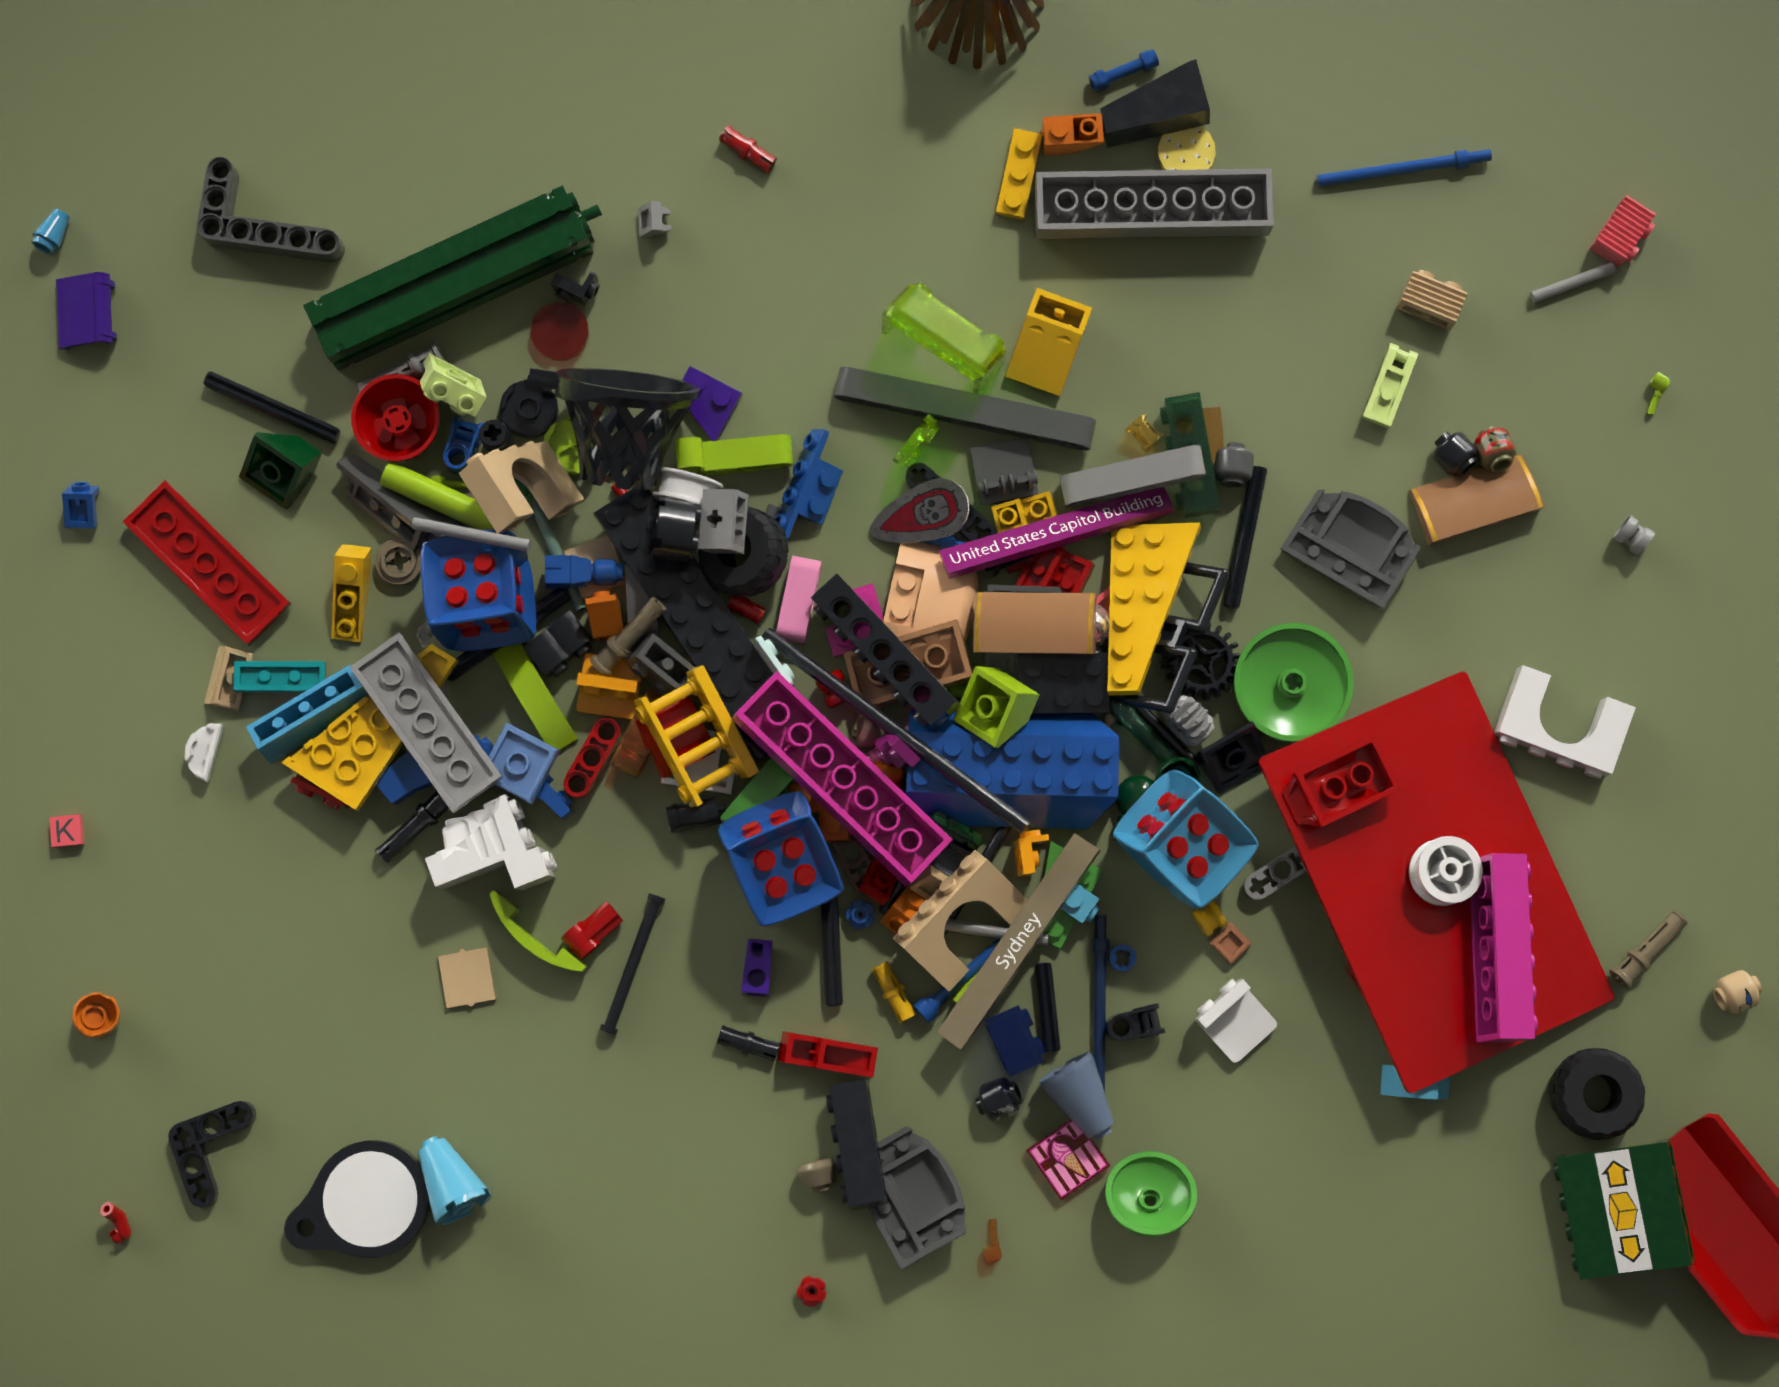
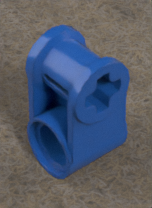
(462, 440)

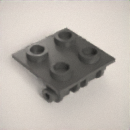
(1004, 471)

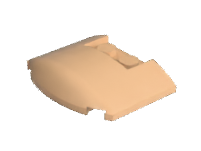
(925, 595)

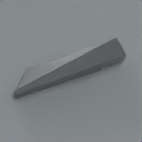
(386, 506)

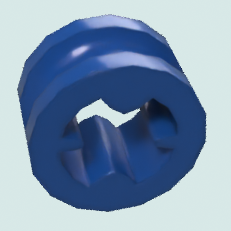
(1131, 958)

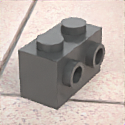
(659, 664)

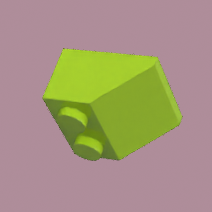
(995, 705)

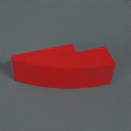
(827, 1054)

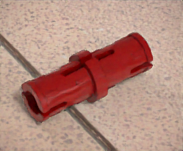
(747, 149)

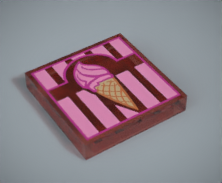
(1067, 1158)

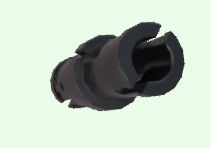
(748, 1043)

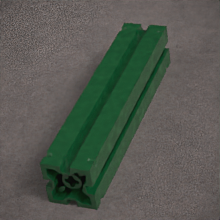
(452, 277)

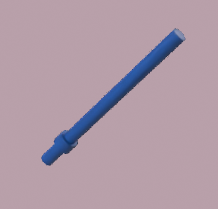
(1459, 159)

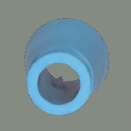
(51, 232)

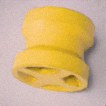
(1209, 918)

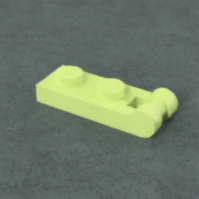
(1389, 386)

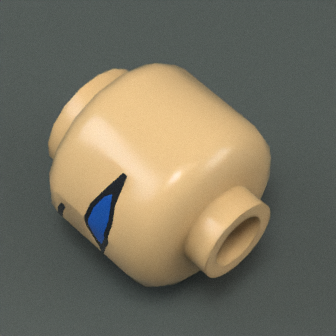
(1737, 992)

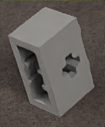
(730, 508)

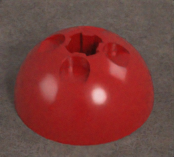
(381, 410)

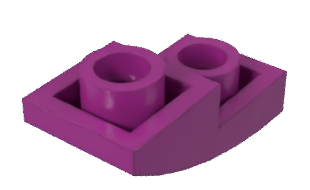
(895, 751)

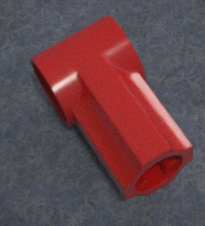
(586, 935)

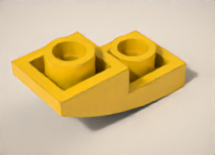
(1024, 511)

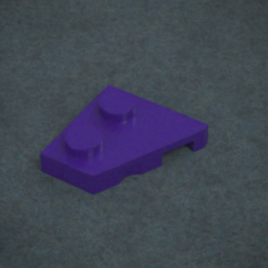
(715, 402)

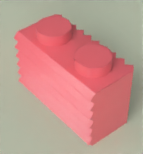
(1623, 231)

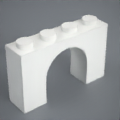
(1521, 725)

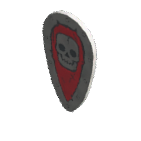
(923, 513)

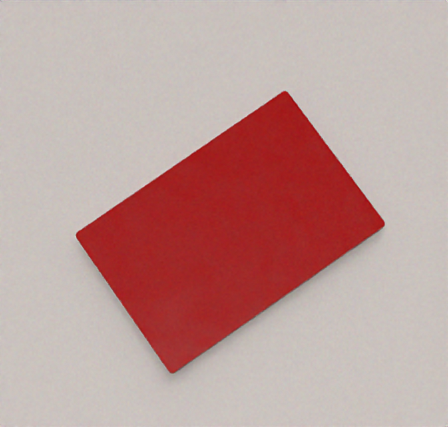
(1417, 955)

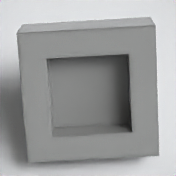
(650, 219)

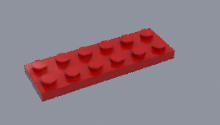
(207, 562)

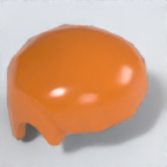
(96, 1015)

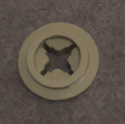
(391, 573)

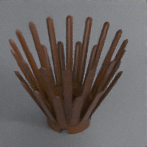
(977, 14)

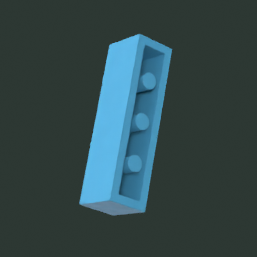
(306, 715)

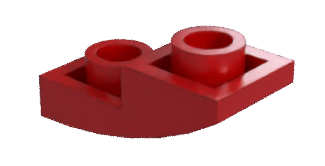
(878, 882)

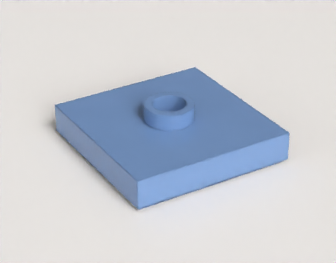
(522, 762)

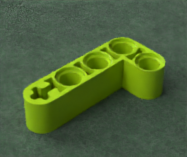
(734, 454)

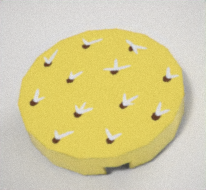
(1186, 150)

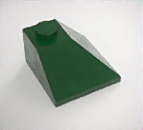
(279, 466)

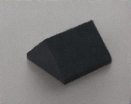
(1232, 757)

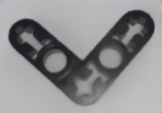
(198, 1137)

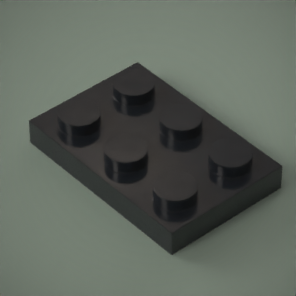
(1066, 682)

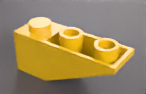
(350, 591)

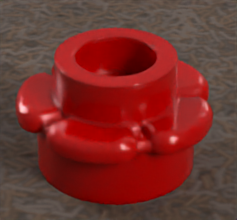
(811, 1299)

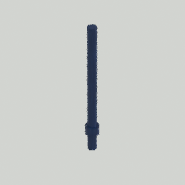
(1100, 946)

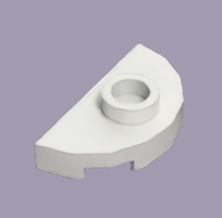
(202, 750)

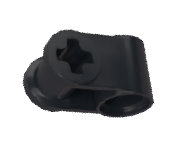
(1137, 1023)

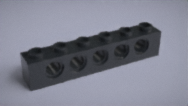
(839, 593)

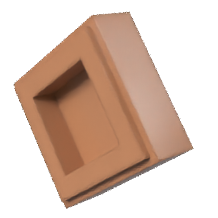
(1230, 943)

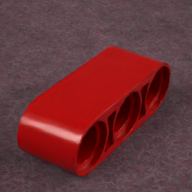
(592, 773)

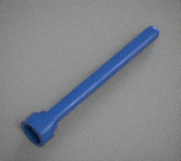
(930, 1005)

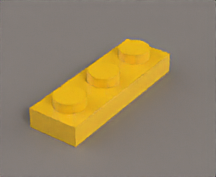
(1018, 174)

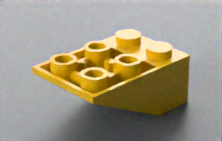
(1048, 342)

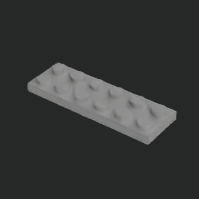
(426, 722)

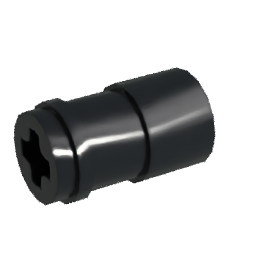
(495, 435)
(684, 817)

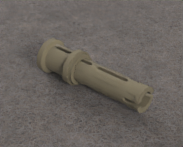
(619, 646)
(1639, 958)

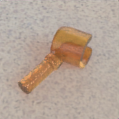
(993, 1252)

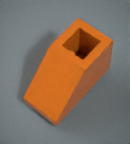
(1071, 133)
(604, 615)

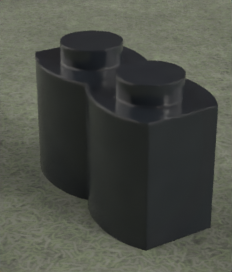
(559, 644)

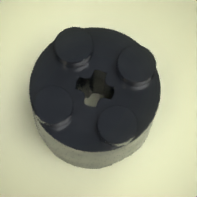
(673, 530)

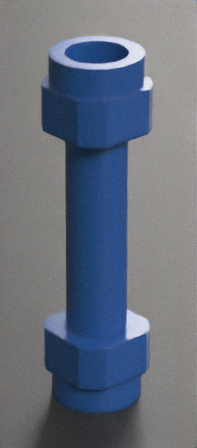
(1146, 61)

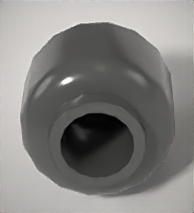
(1234, 465)

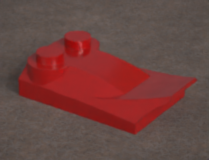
(1340, 784)

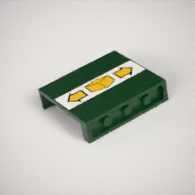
(1624, 1210)

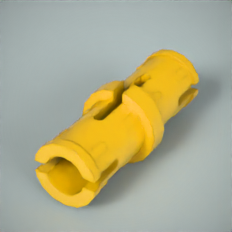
(893, 991)

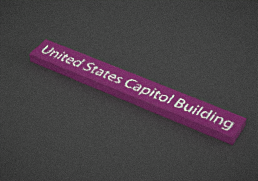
(1055, 532)

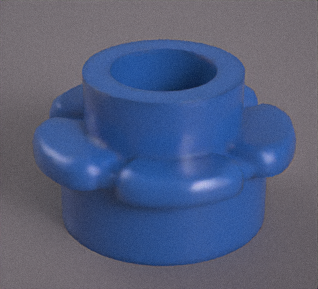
(859, 906)

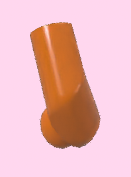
(893, 773)

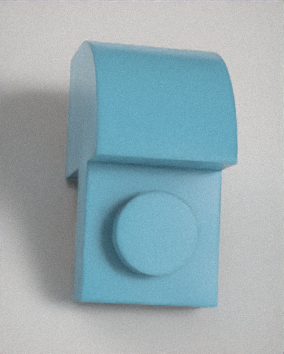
(1392, 1086)

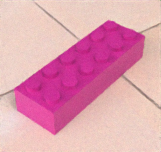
(1503, 951)

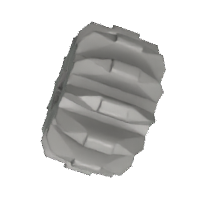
(1190, 721)

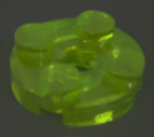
(910, 450)

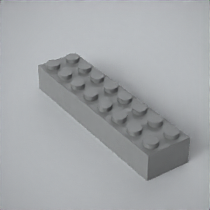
(1153, 203)

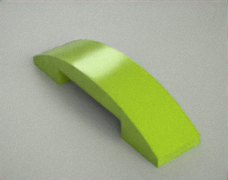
(535, 696)
(507, 911)

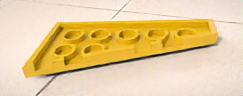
(1143, 586)

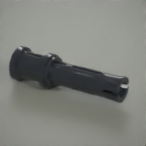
(426, 815)

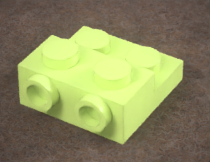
(452, 386)

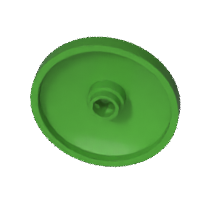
(1293, 682)

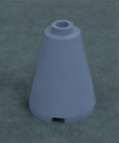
(1080, 1095)

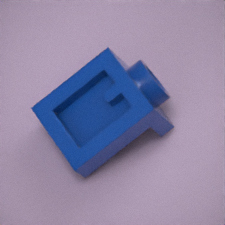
(80, 505)

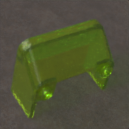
(945, 334)

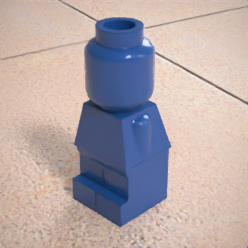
(575, 572)

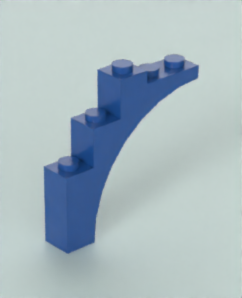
(407, 778)

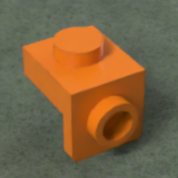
(902, 910)

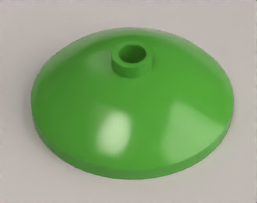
(1156, 1179)

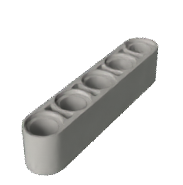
(1133, 476)

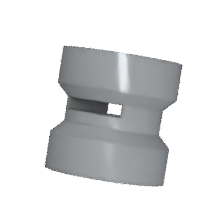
(1638, 540)

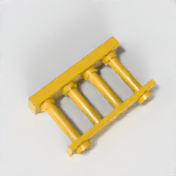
(711, 711)

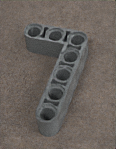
(257, 229)

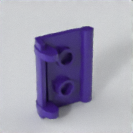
(84, 310)

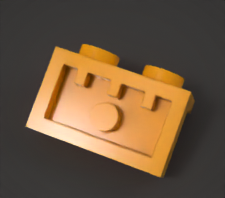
(1026, 857)

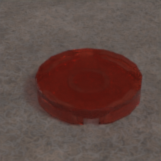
(559, 331)

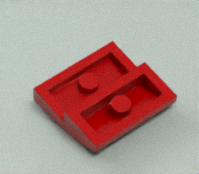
(1057, 569)
(682, 743)

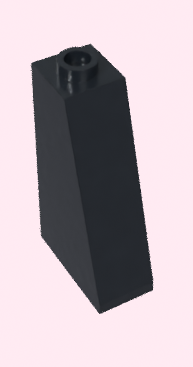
(1158, 108)

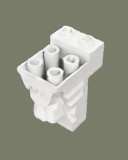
(490, 841)

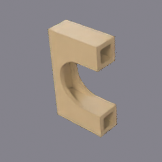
(534, 465)
(924, 933)

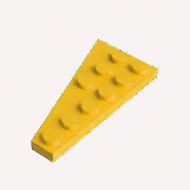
(359, 743)

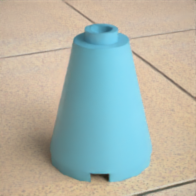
(450, 1182)

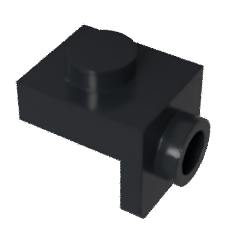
(570, 290)

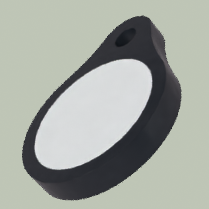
(363, 1202)

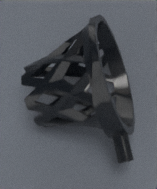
(620, 390)

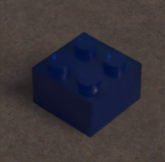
(1014, 1039)

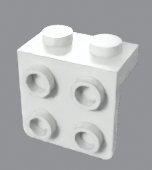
(1235, 1020)

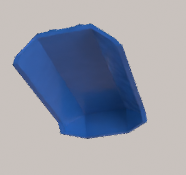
(1051, 771)

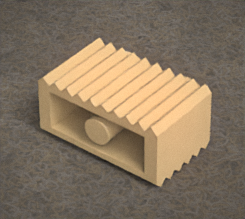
(1432, 299)

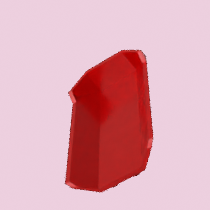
(1730, 1224)

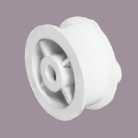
(684, 485)
(1429, 872)

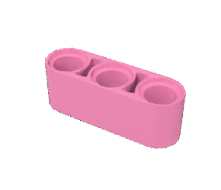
(797, 600)

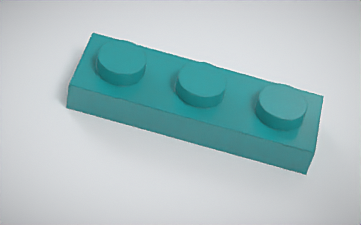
(277, 676)

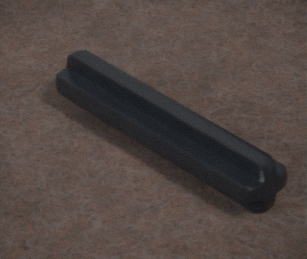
(1047, 1007)

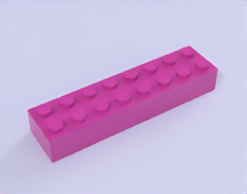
(841, 779)

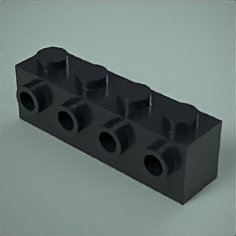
(858, 1145)

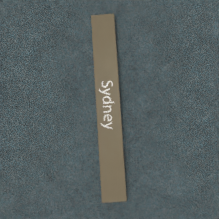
(1018, 941)

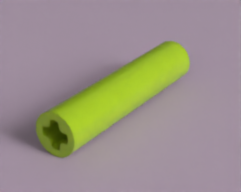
(434, 495)

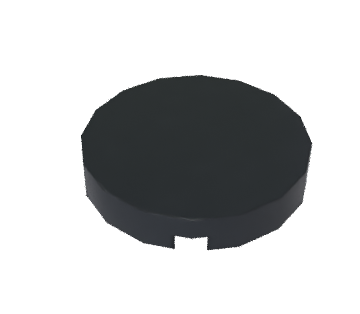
(528, 409)

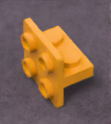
(608, 695)

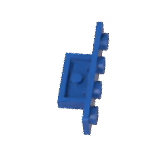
(811, 485)

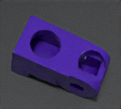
(757, 968)

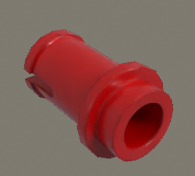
(746, 608)

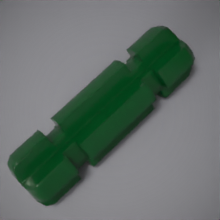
(957, 831)

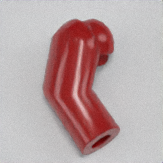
(120, 1221)

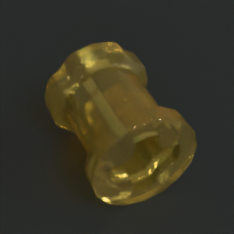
(1144, 432)

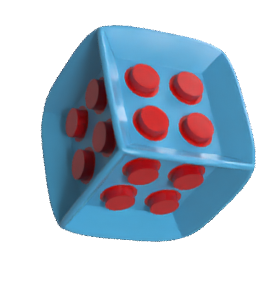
(1186, 838)

